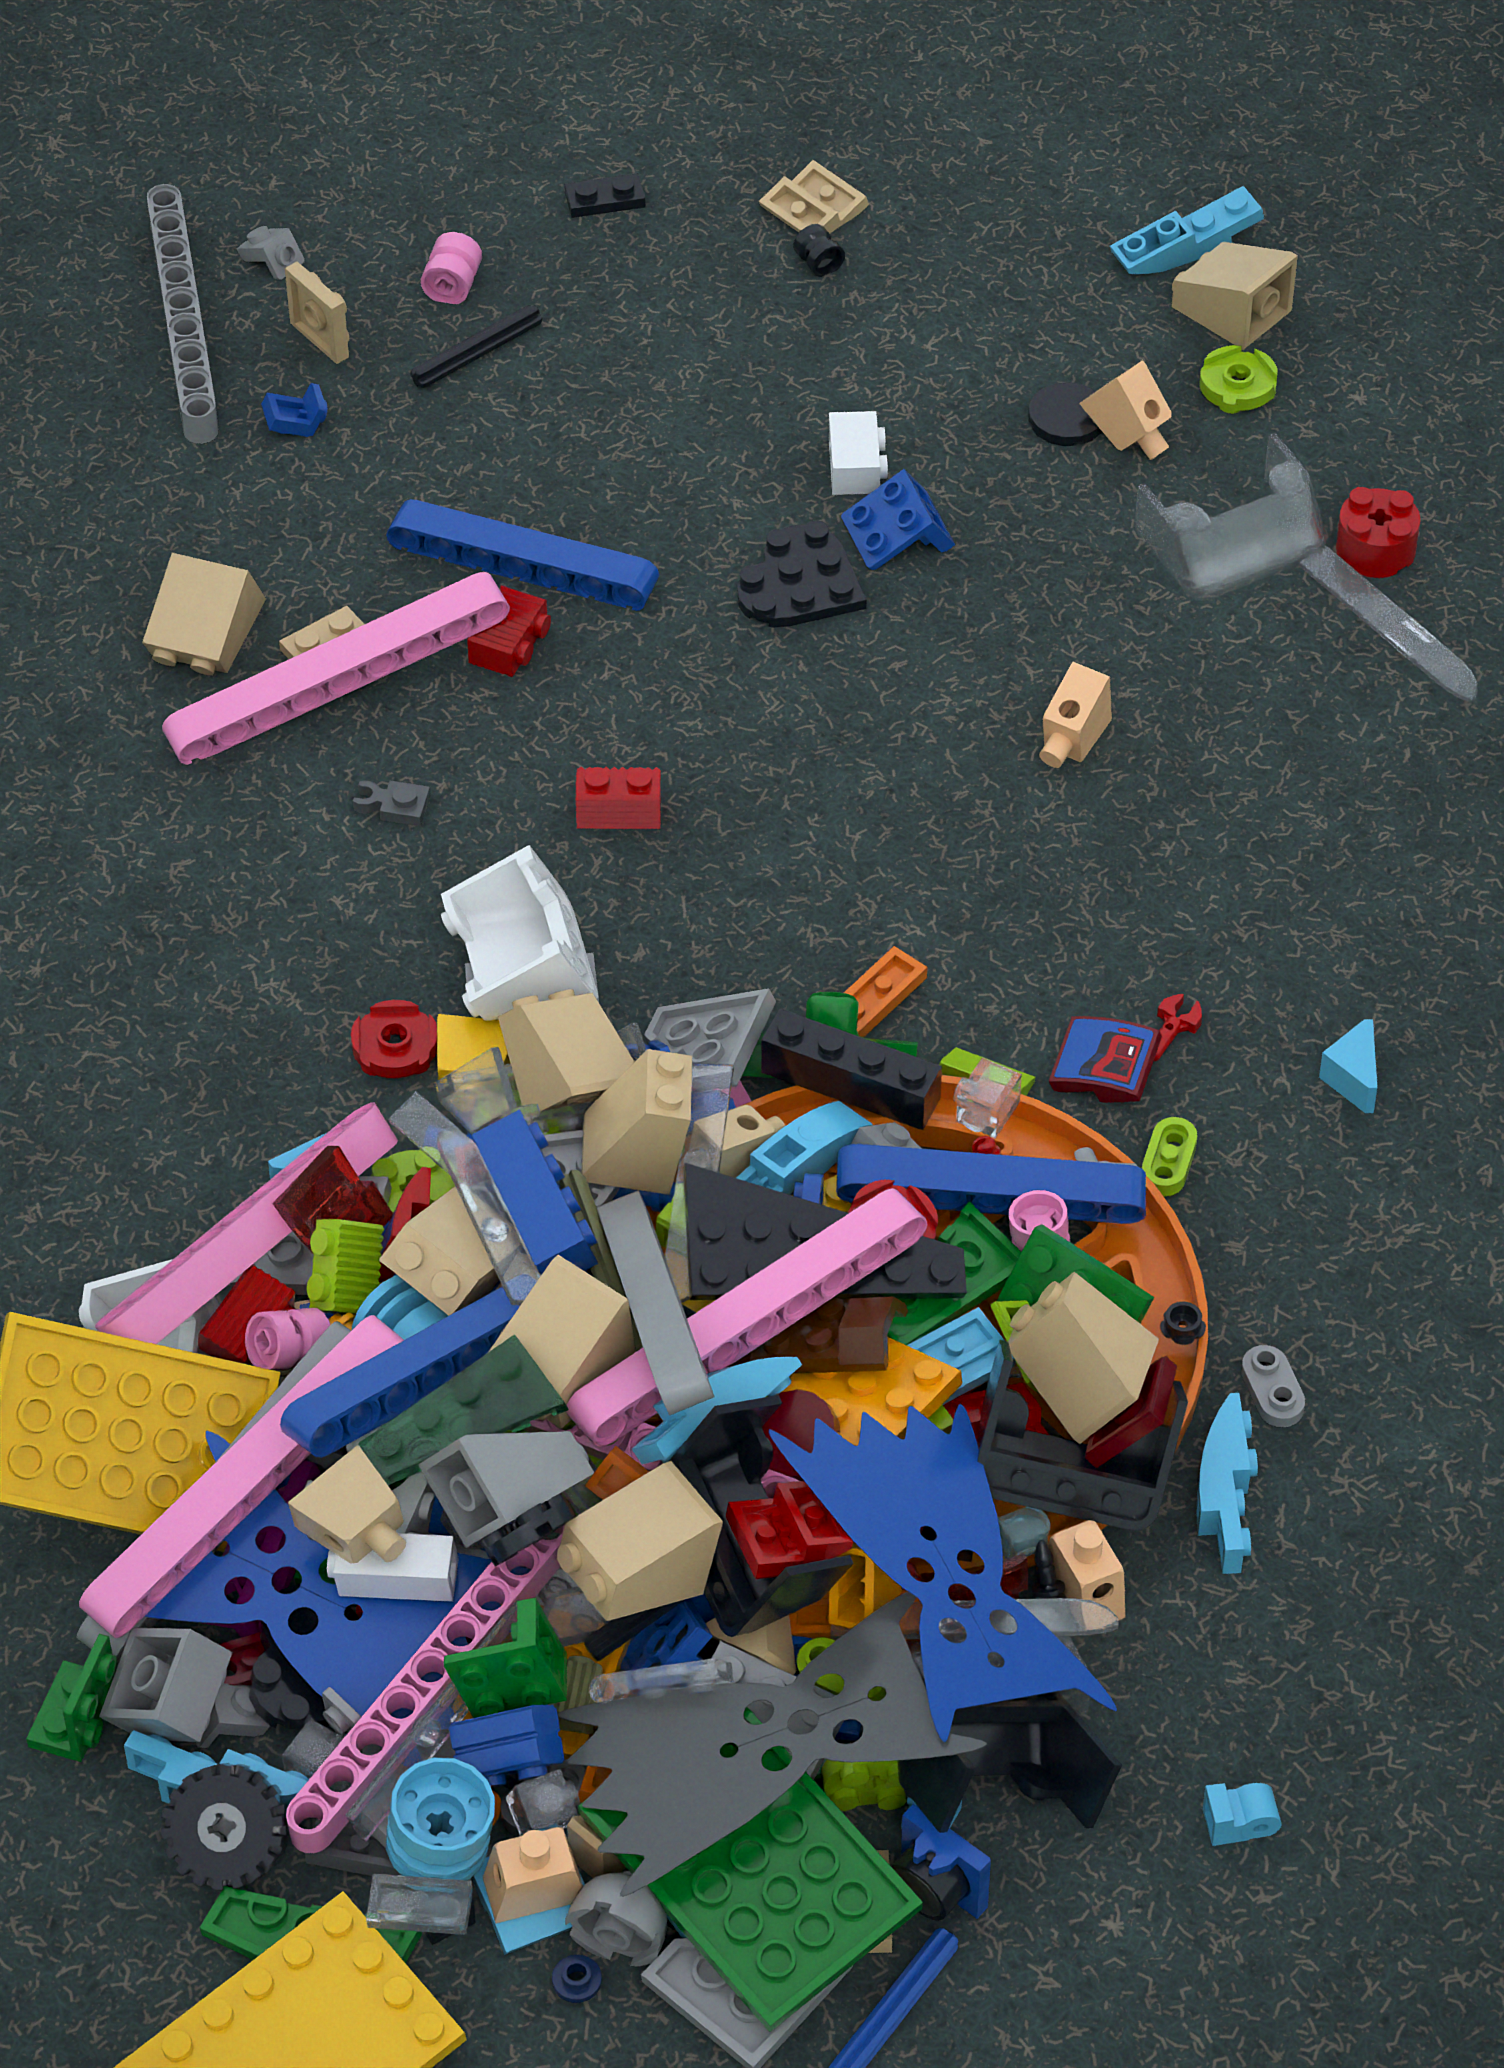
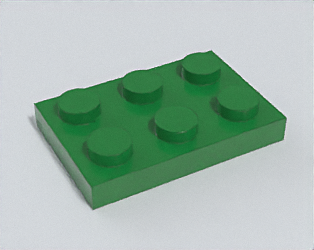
(1052, 1258)

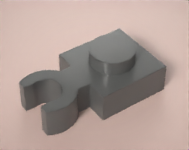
(398, 803)

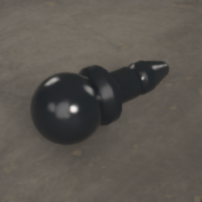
(1047, 1586)

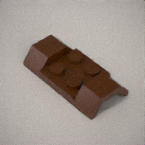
(837, 1336)

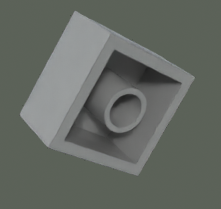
(166, 1683)

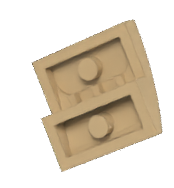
(814, 198)

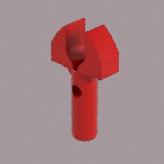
(1174, 1025)

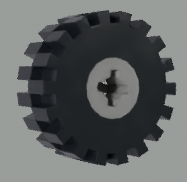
(250, 1821)

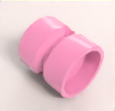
(451, 268)
(1036, 1209)
(283, 1337)

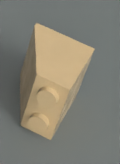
(1237, 290)
(202, 614)
(562, 1049)
(640, 1125)
(442, 1255)
(572, 1329)
(1081, 1354)
(642, 1545)

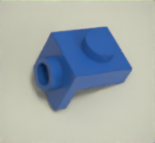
(295, 414)

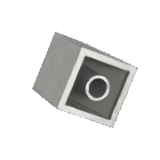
(497, 1477)

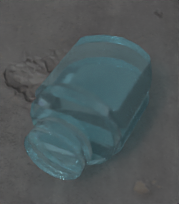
(1022, 1531)

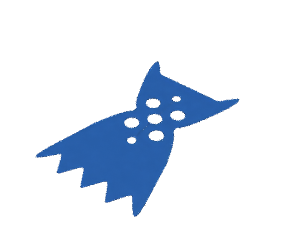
(933, 1480)
(342, 1654)

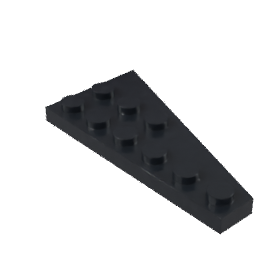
(745, 1227)

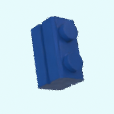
(510, 1743)

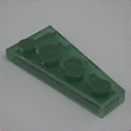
(487, 1397)

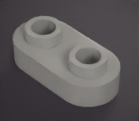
(1272, 1382)

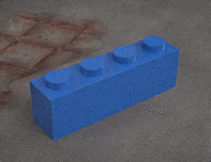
(533, 1193)

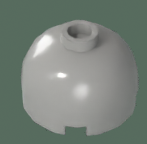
(618, 1924)

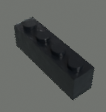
(851, 1069)

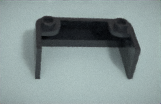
(725, 1465)
(1053, 1471)
(1033, 1741)

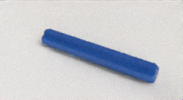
(897, 2001)

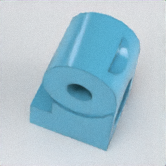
(1240, 1812)

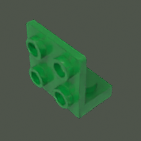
(515, 1672)
(72, 1707)

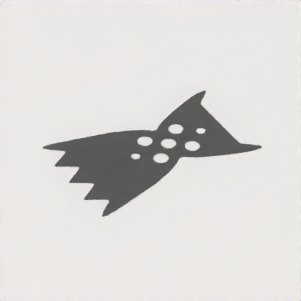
(690, 1796)

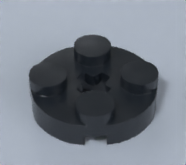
(528, 1529)

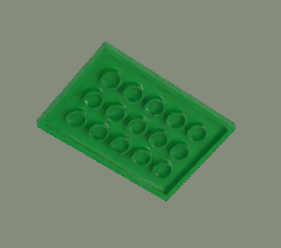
(780, 1897)

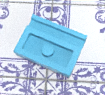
(964, 1344)

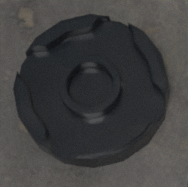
(1060, 417)

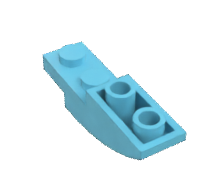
(1180, 240)
(803, 1147)
(729, 1385)
(1224, 1481)
(170, 1765)

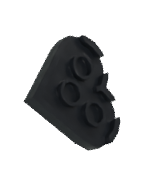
(800, 579)
(276, 1687)

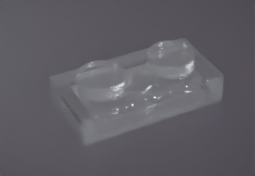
(419, 1904)

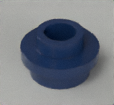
(576, 1990)

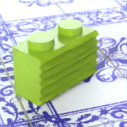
(344, 1264)

